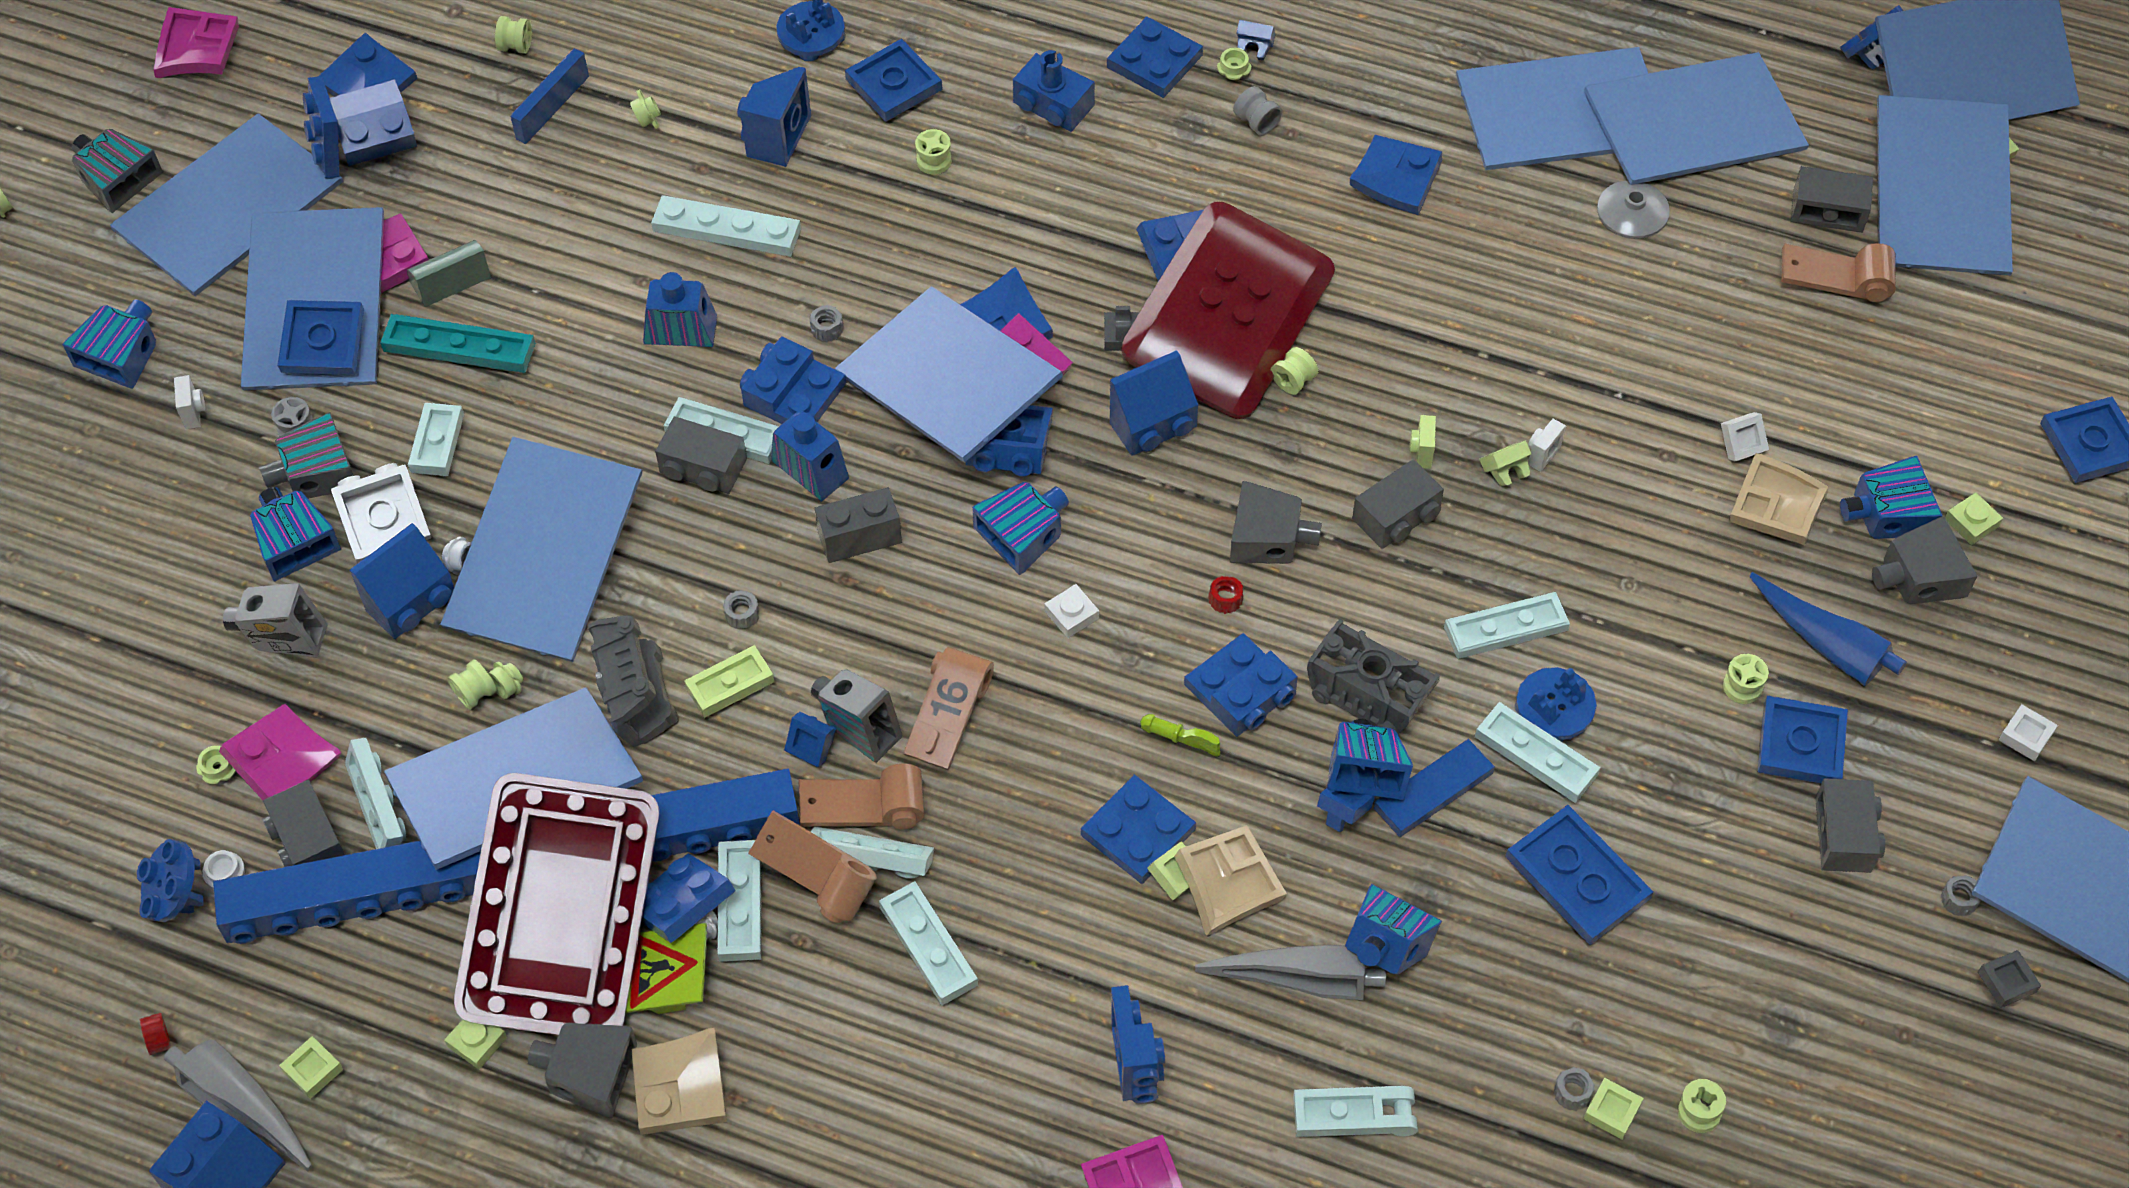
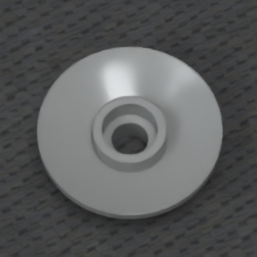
(1633, 210)

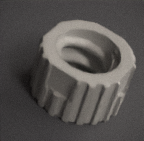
(826, 313)
(737, 599)
(1952, 904)
(1576, 1076)

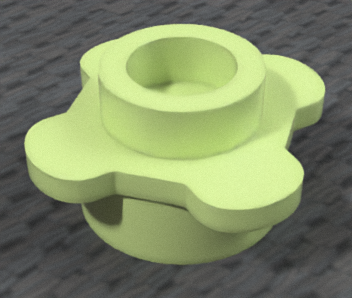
(645, 110)

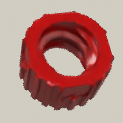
(1230, 585)
(155, 1033)

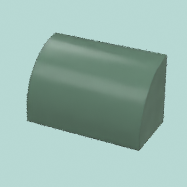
(449, 273)

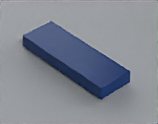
(549, 96)
(1435, 787)

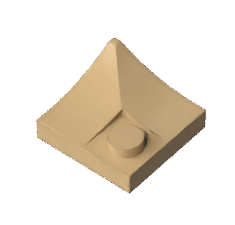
(1778, 500)
(1229, 878)
(679, 1083)

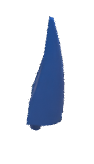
(1839, 639)

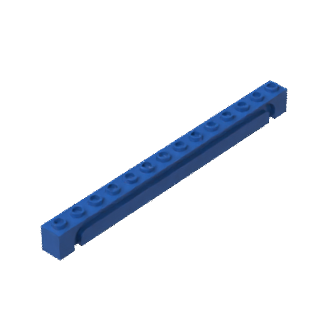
(405, 878)

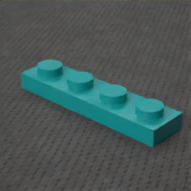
(458, 343)

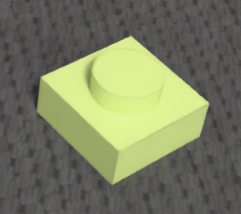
(1423, 441)
(1973, 518)
(1168, 873)
(475, 1041)
(311, 1067)
(1613, 1108)

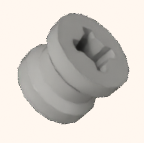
(290, 410)

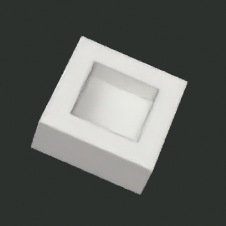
(188, 402)
(1744, 436)
(1545, 444)
(1071, 611)
(2028, 732)

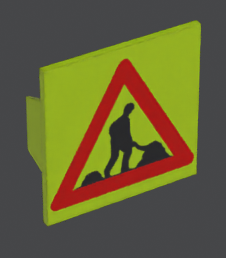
(668, 973)

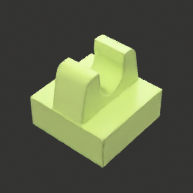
(1501, 461)

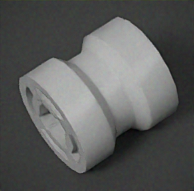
(1257, 110)

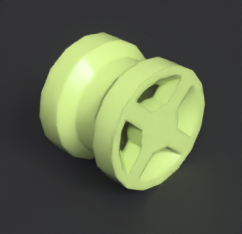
(513, 34)
(927, 145)
(1294, 370)
(1743, 669)
(472, 684)
(1697, 1115)

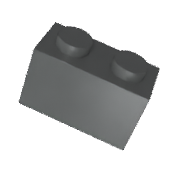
(1832, 199)
(701, 455)
(1398, 504)
(858, 525)
(301, 825)
(1849, 825)

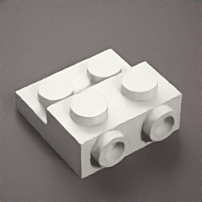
(378, 508)

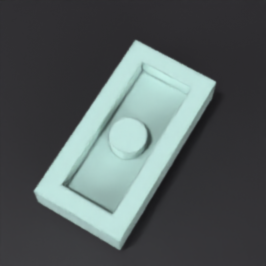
(436, 439)

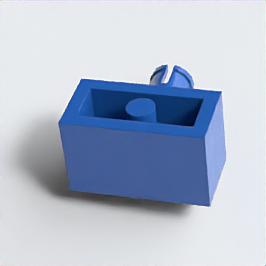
(1053, 91)

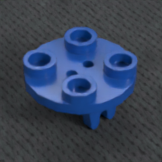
(799, 23)
(1869, 46)
(1567, 691)
(168, 882)

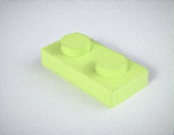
(729, 681)

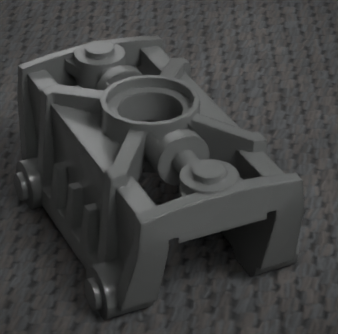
(630, 679)
(1363, 693)

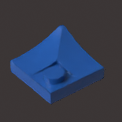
(364, 66)
(1397, 173)
(1164, 237)
(1004, 301)

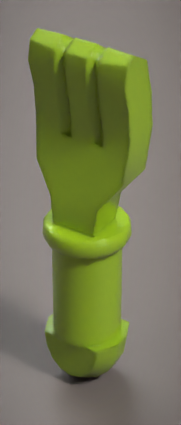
(1193, 737)

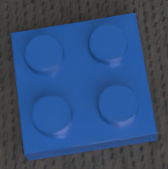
(1154, 57)
(893, 80)
(322, 127)
(320, 337)
(2090, 438)
(1802, 740)
(1137, 828)
(683, 896)

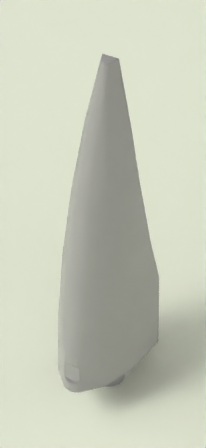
(1315, 970)
(216, 1076)

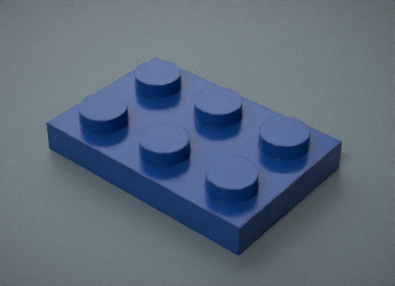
(1579, 874)

